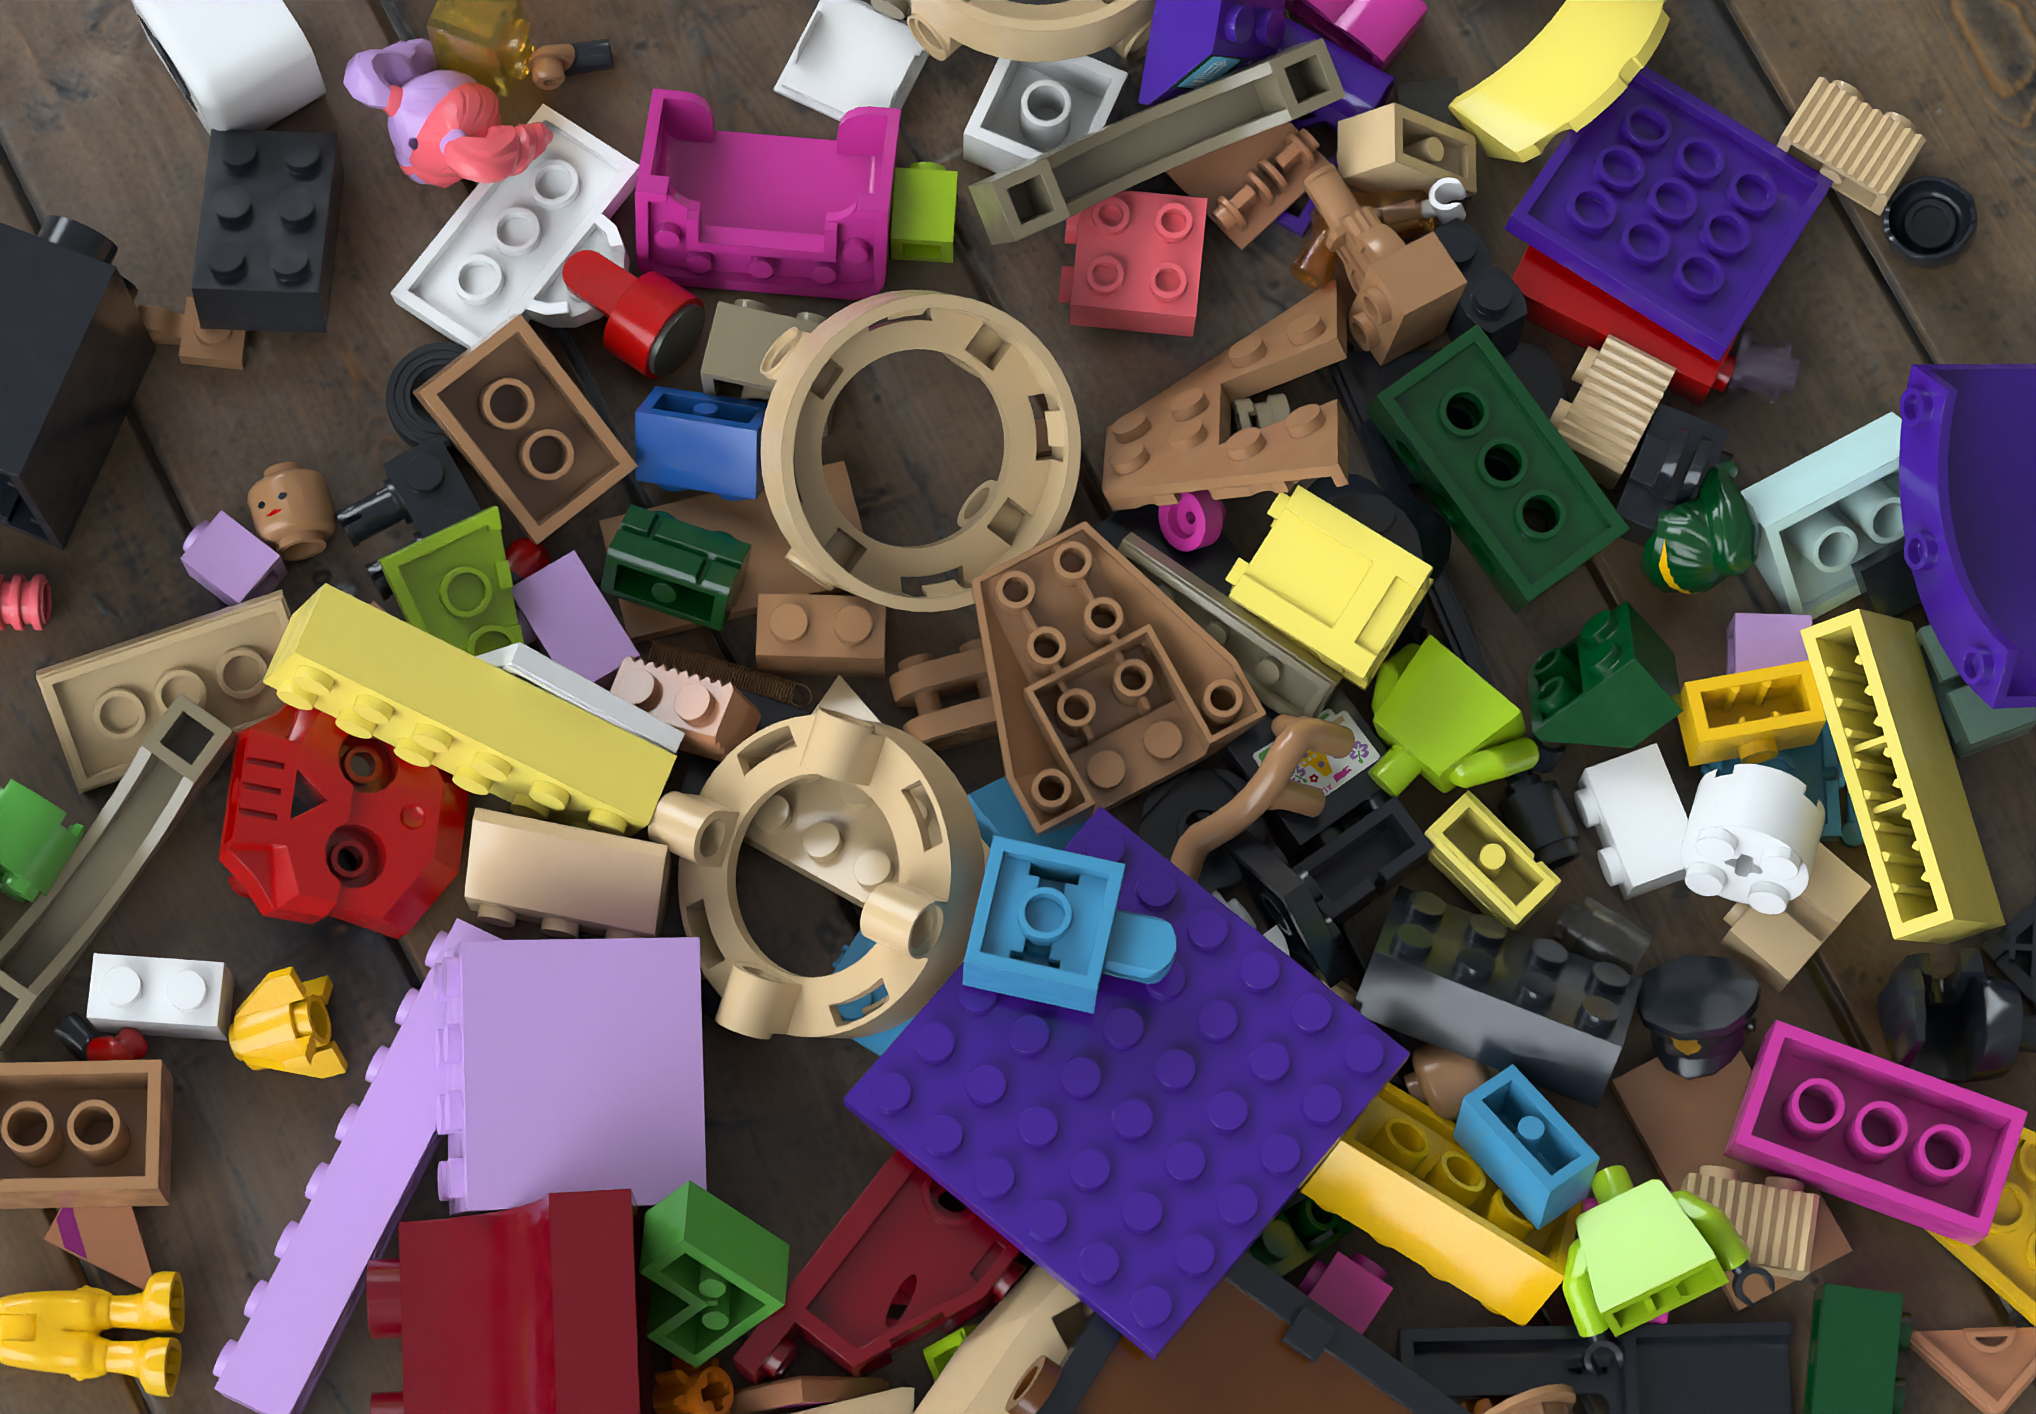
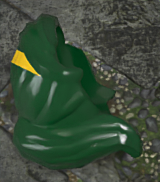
(1703, 537)

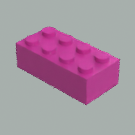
(1876, 1133)

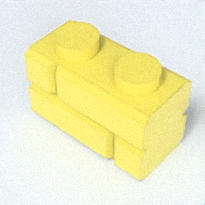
(1489, 863)

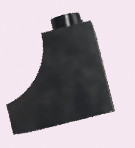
(66, 371)

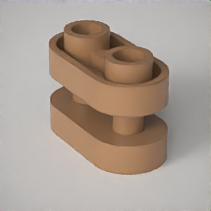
(927, 681)

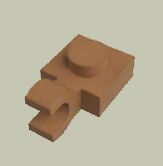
(197, 346)

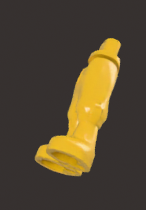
(64, 1327)

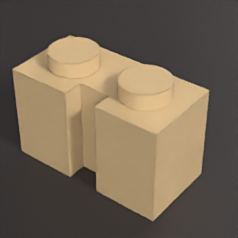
(1783, 942)

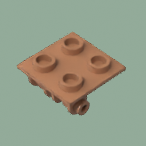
(1251, 179)

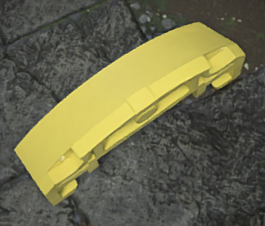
(1562, 76)

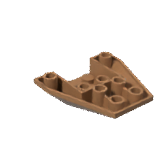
(1099, 679)

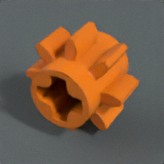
(693, 1389)

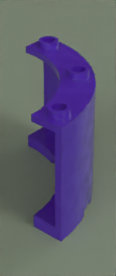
(1973, 519)

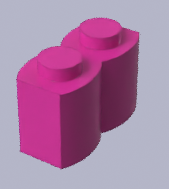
(1363, 27)

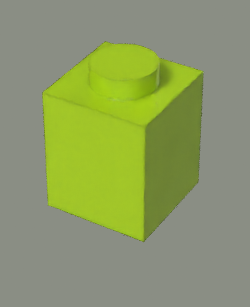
(924, 213)

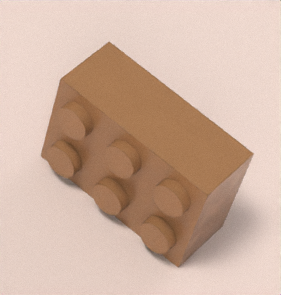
(525, 428)
(85, 1134)

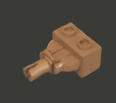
(1399, 288)

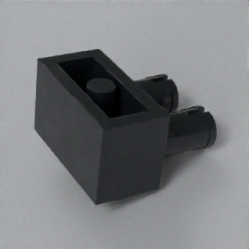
(421, 490)

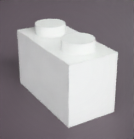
(1636, 820)
(161, 996)

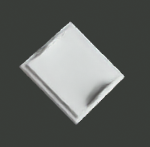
(852, 60)

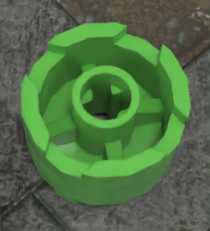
(32, 842)

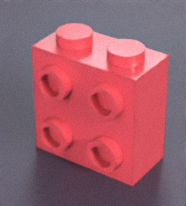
(1136, 263)

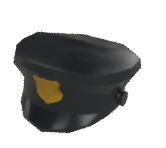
(1698, 1012)

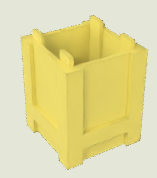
(1331, 585)

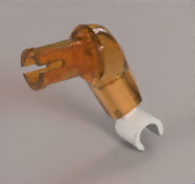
(1404, 211)

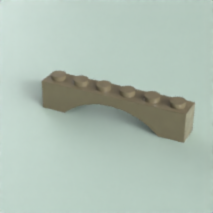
(1156, 140)
(111, 856)

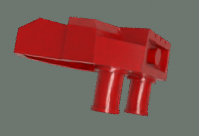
(396, 822)

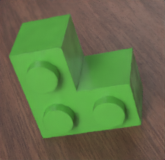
(708, 1273)

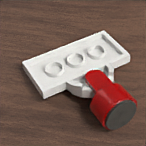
(554, 256)

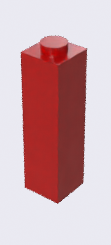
(1587, 315)

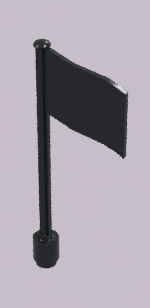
(1532, 808)

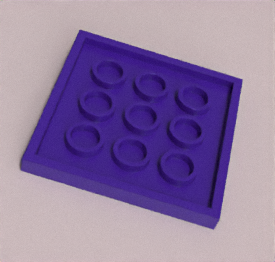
(1671, 210)

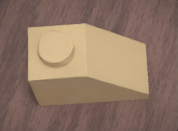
(1403, 151)

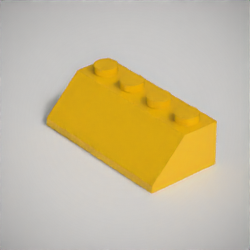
(1430, 1201)

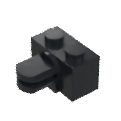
(1669, 468)

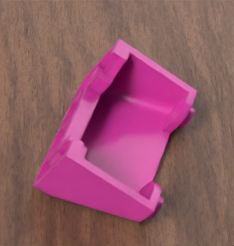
(763, 205)

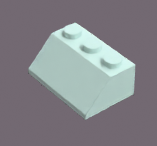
(1828, 516)

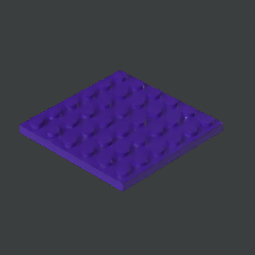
(1143, 1136)

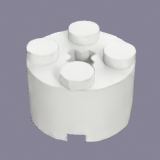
(1751, 837)

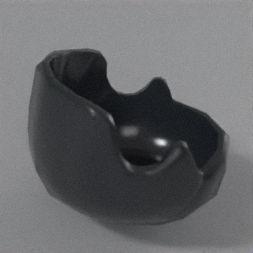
(1930, 222)

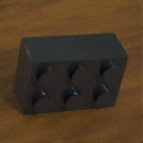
(268, 231)

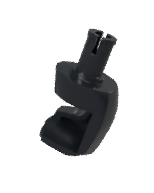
(1954, 1025)

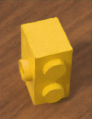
(1751, 714)

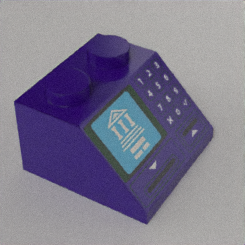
(1206, 40)

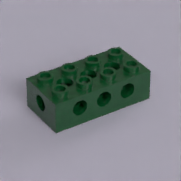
(1516, 432)

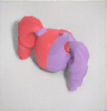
(441, 119)

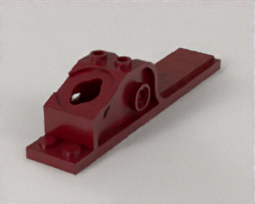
(885, 1252)

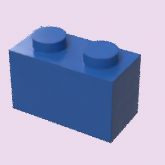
(700, 443)

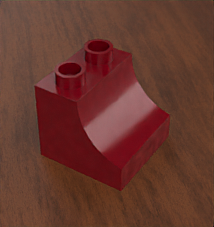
(519, 1310)

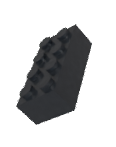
(1498, 995)

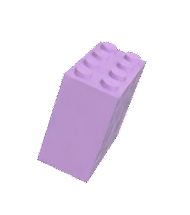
(569, 1069)

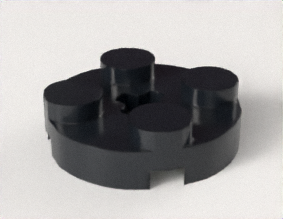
(1195, 795)

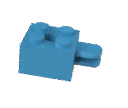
(1054, 927)

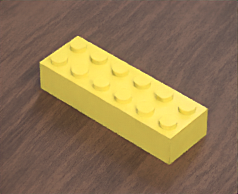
(465, 717)

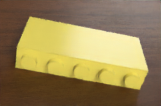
(1902, 778)

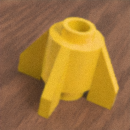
(287, 1027)

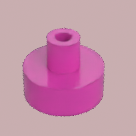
(1192, 522)

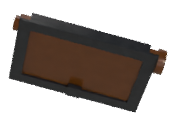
(1243, 1352)

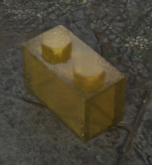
(482, 40)

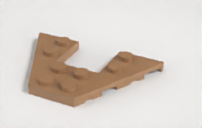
(1184, 432)

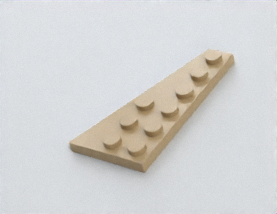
(834, 827)

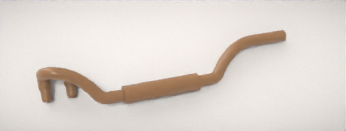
(1267, 789)

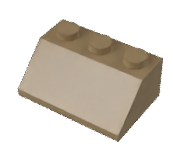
(566, 878)

